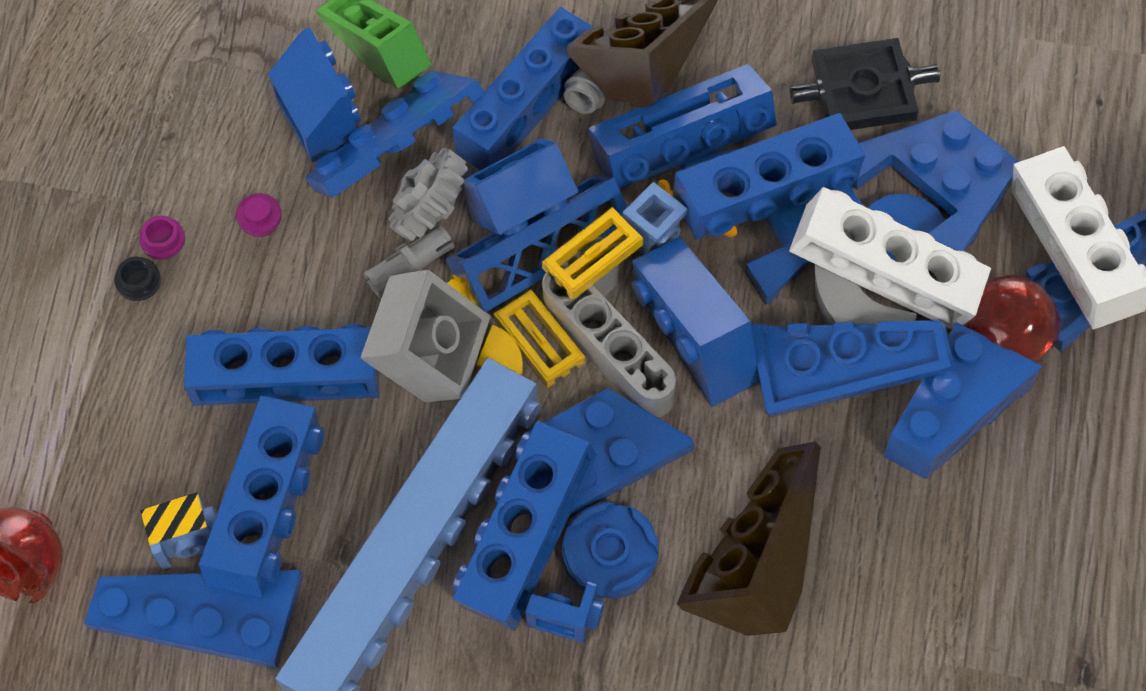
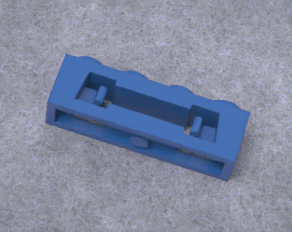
(683, 126)

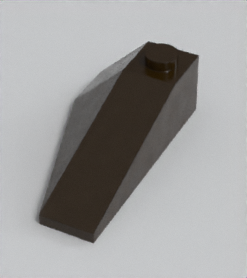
(643, 51)
(761, 562)

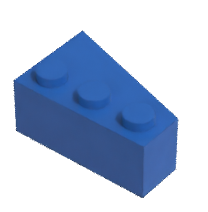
(698, 320)
(960, 402)

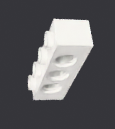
(866, 262)
(1101, 295)

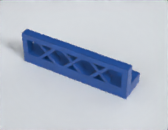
(496, 248)

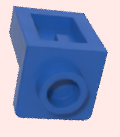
(559, 617)

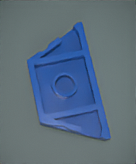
(626, 442)

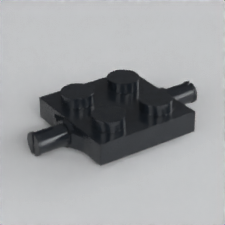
(865, 83)

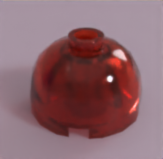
(1017, 316)
(28, 554)

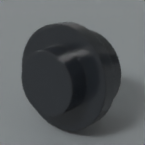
(137, 278)

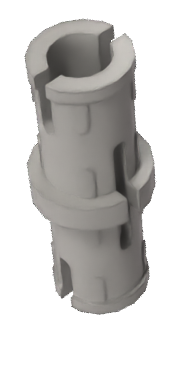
(410, 258)

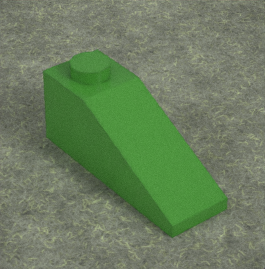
(378, 38)

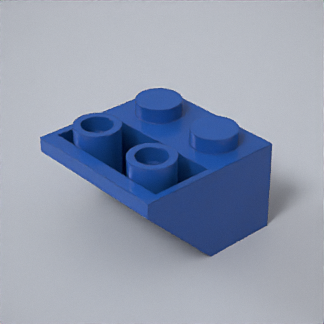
(314, 96)
(519, 188)

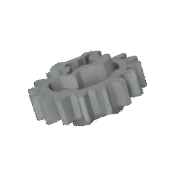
(427, 194)

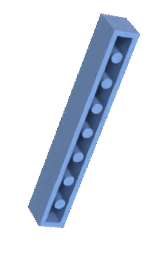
(413, 533)

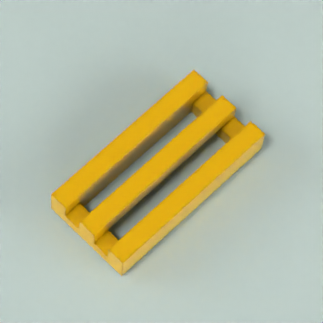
(565, 277)
(560, 366)

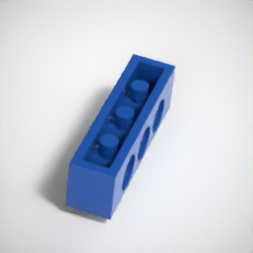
(520, 94)
(782, 157)
(304, 379)
(273, 429)
(508, 597)

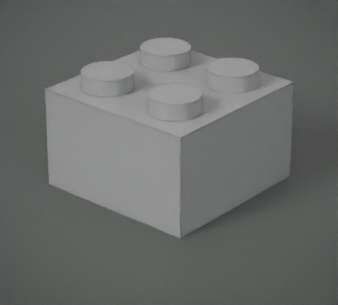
(426, 336)

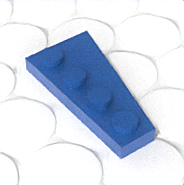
(393, 130)

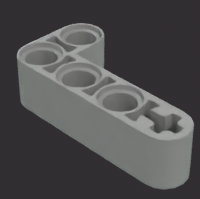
(612, 337)

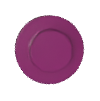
(259, 215)
(162, 237)

